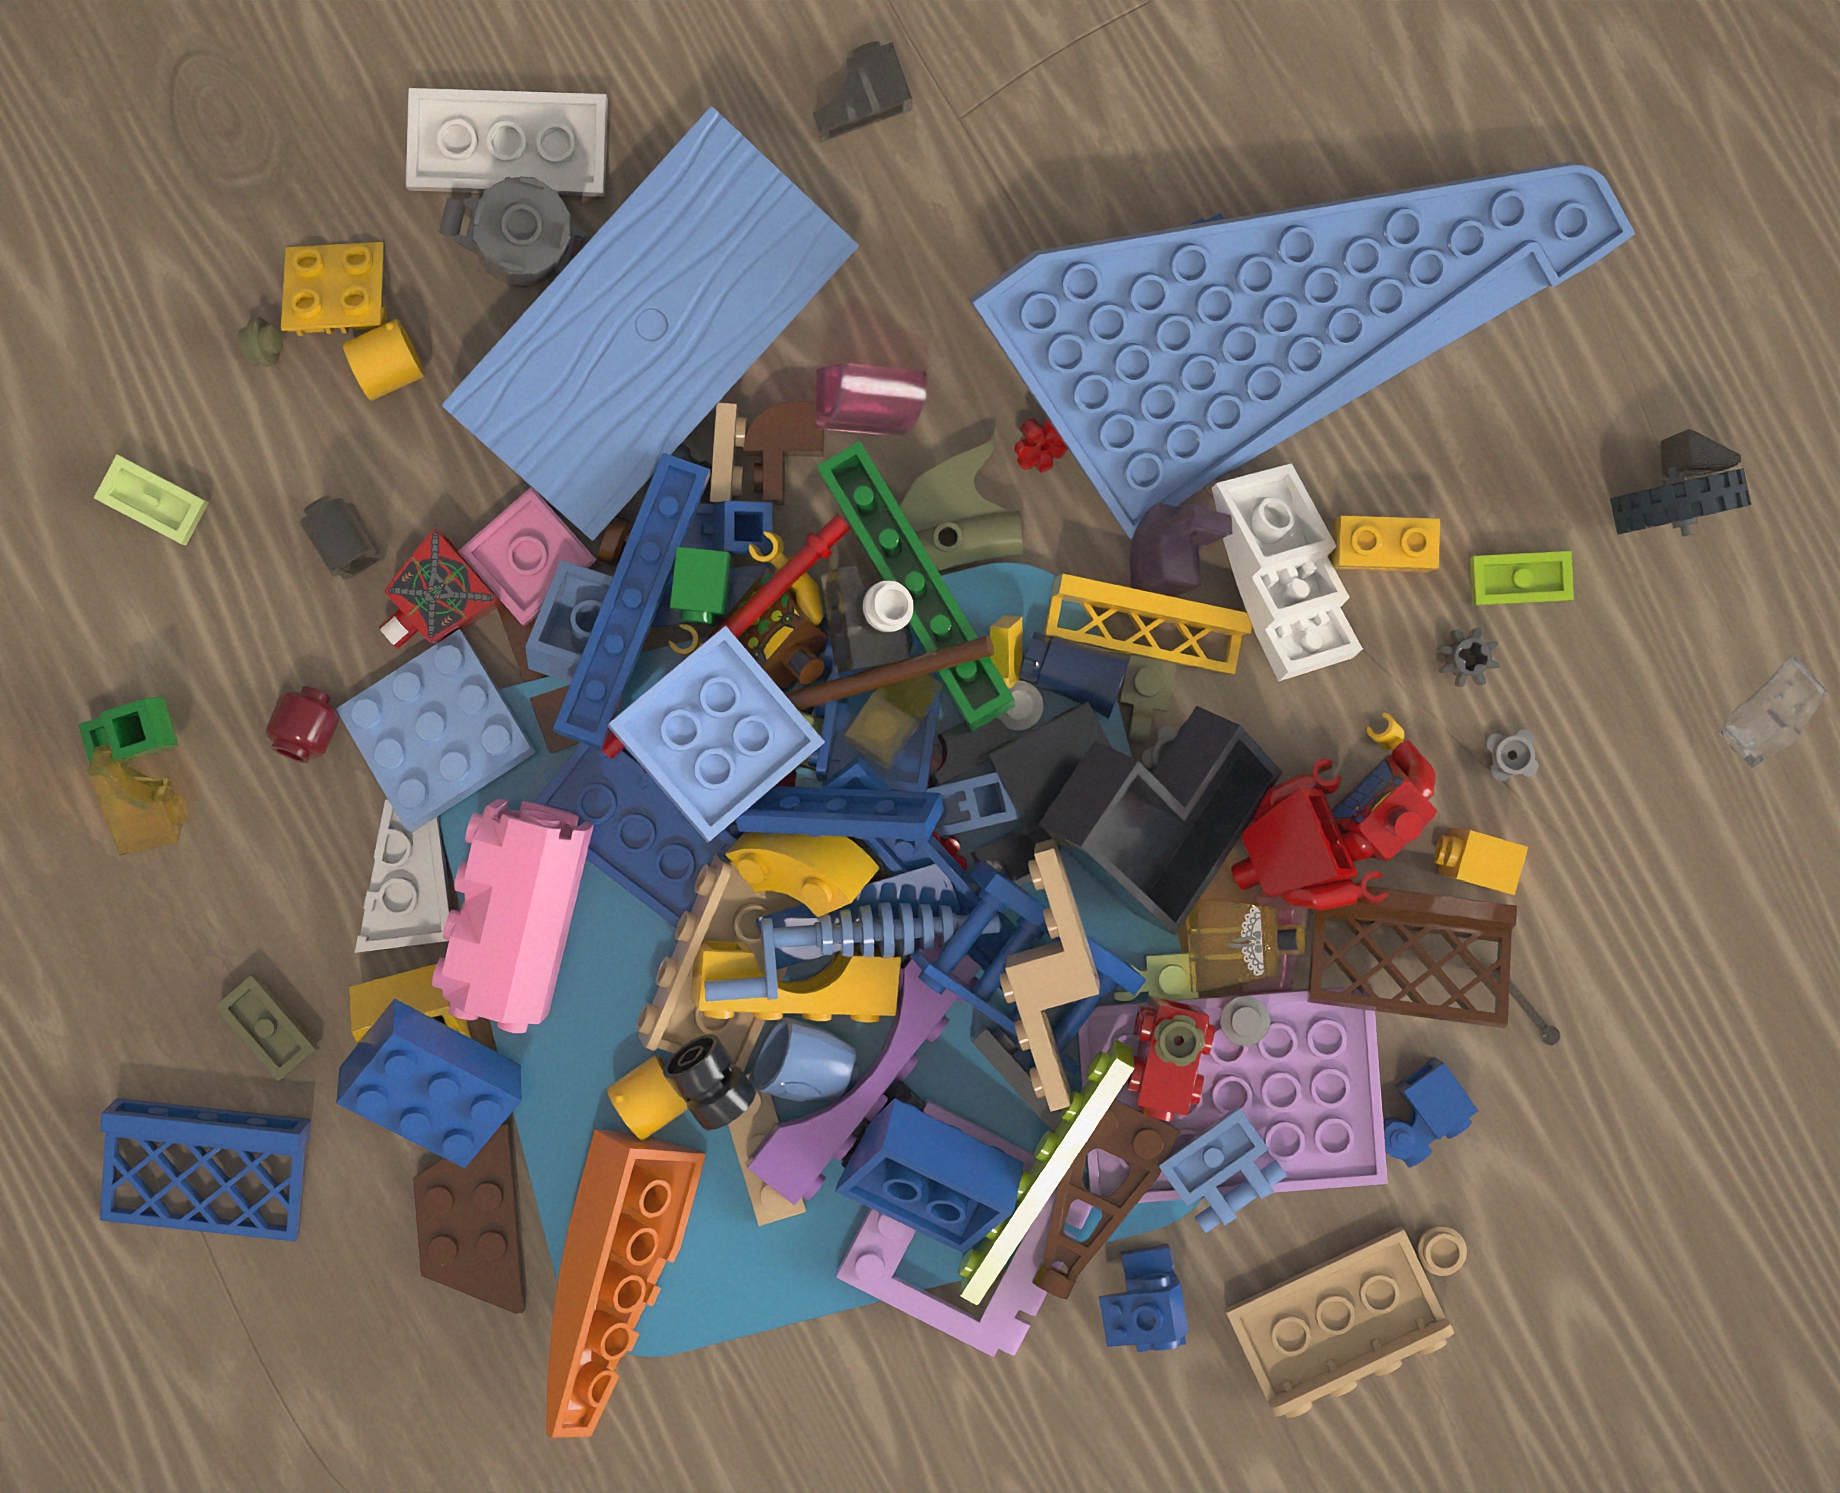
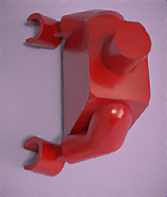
(1299, 848)

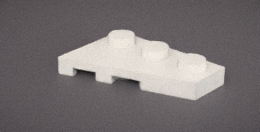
(407, 887)

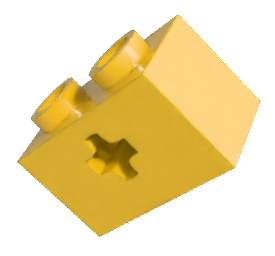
(1385, 543)
(1480, 860)

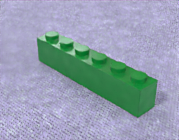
(903, 559)

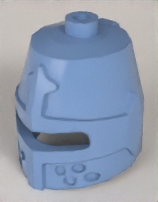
(813, 1066)

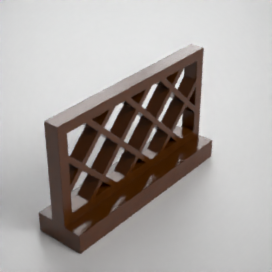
(1427, 914)

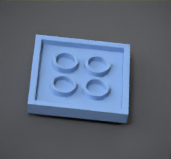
(435, 731)
(716, 734)

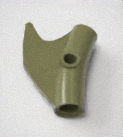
(949, 500)

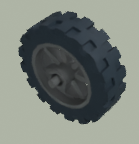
(1680, 501)

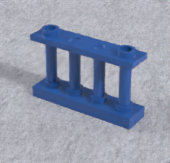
(995, 896)

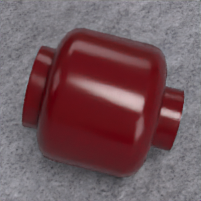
(302, 724)

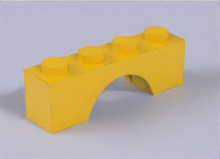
(846, 986)

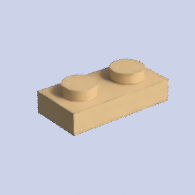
(729, 434)

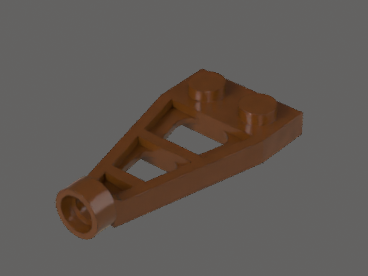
(1129, 1136)

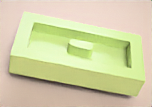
(151, 500)

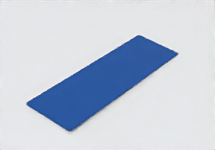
(912, 887)

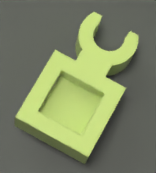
(1165, 977)

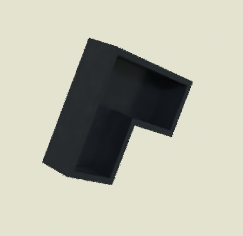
(1164, 831)

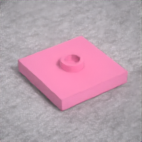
(522, 552)

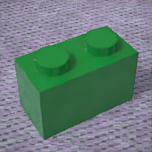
(701, 585)

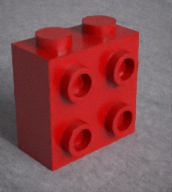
(1162, 1086)

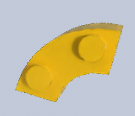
(814, 870)

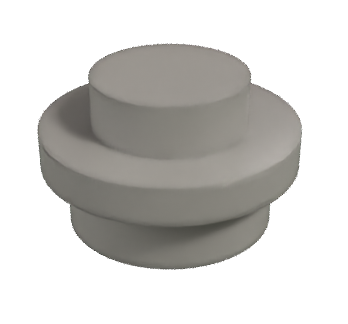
(1244, 1020)

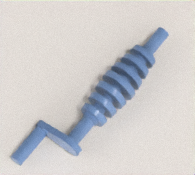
(846, 933)

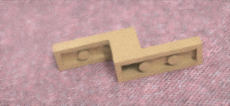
(1050, 975)

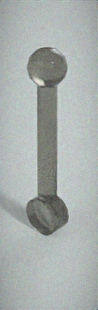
(1548, 1034)

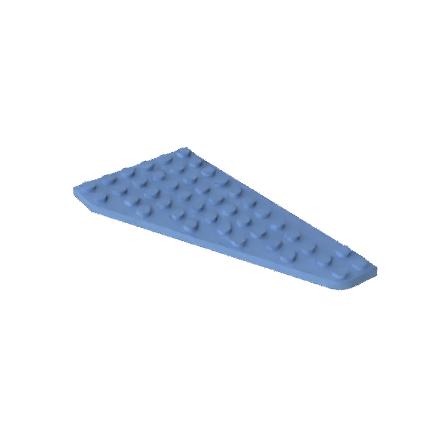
(1230, 334)

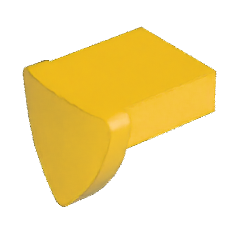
(1008, 648)

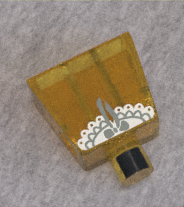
(1237, 943)

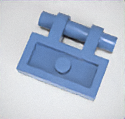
(1214, 1157)

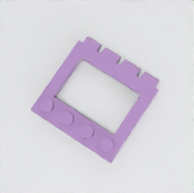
(883, 1241)

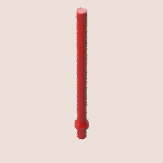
(815, 548)

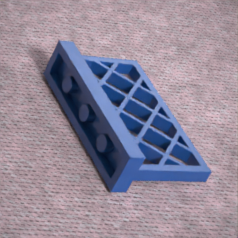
(207, 1128)

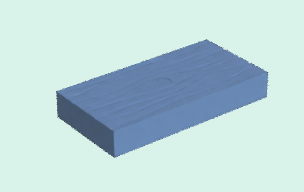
(650, 324)

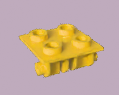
(333, 288)

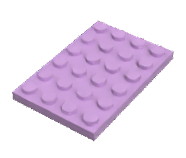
(1302, 1087)

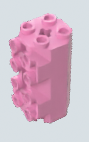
(514, 913)

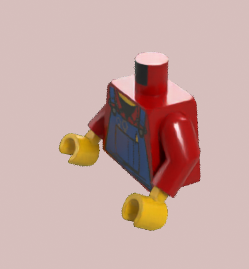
(1390, 801)

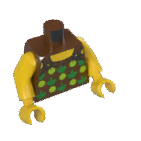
(787, 633)

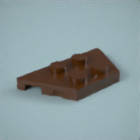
(472, 1225)

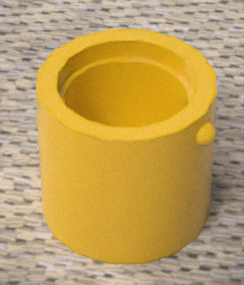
(383, 359)
(646, 1098)

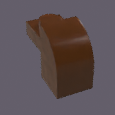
(778, 433)

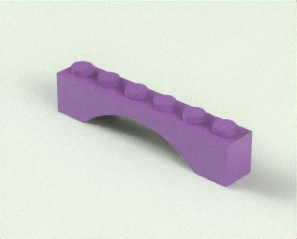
(800, 1148)

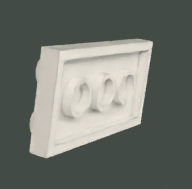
(485, 135)

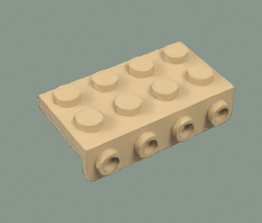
(725, 912)
(1339, 1323)

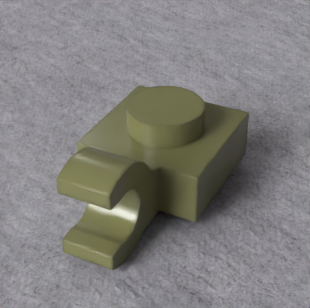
(1146, 688)

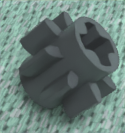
(1478, 649)

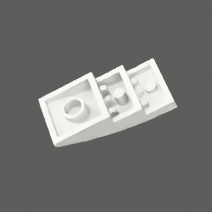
(1285, 571)

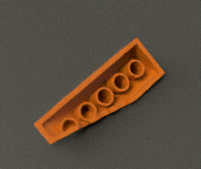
(616, 1245)

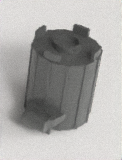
(516, 230)

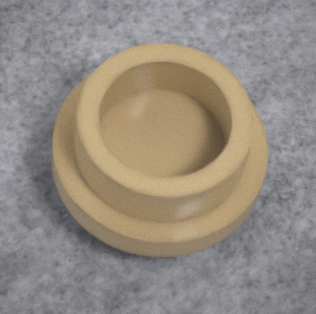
(1441, 1250)

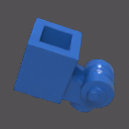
(1437, 1110)

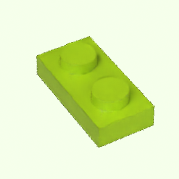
(1521, 578)

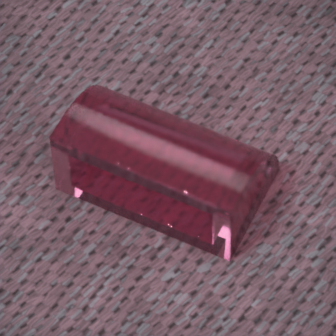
(869, 398)

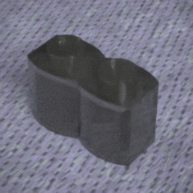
(341, 537)

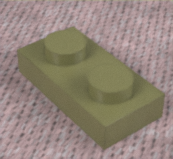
(266, 1027)

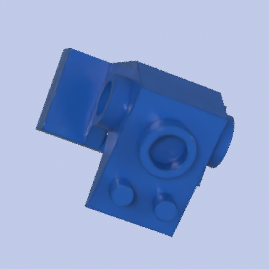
(1151, 1308)

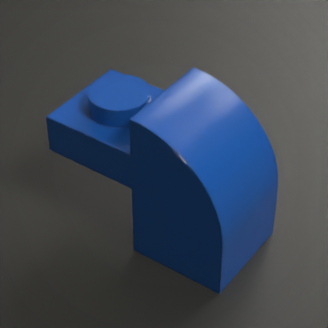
(731, 527)

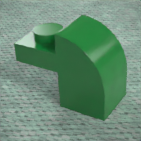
(131, 730)

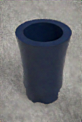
(1075, 671)

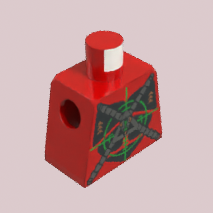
(436, 594)

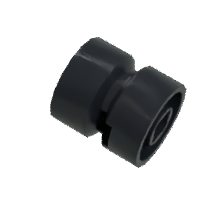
(713, 1087)

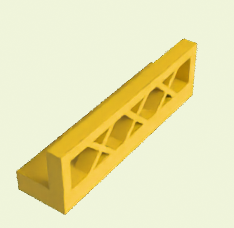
(1152, 606)

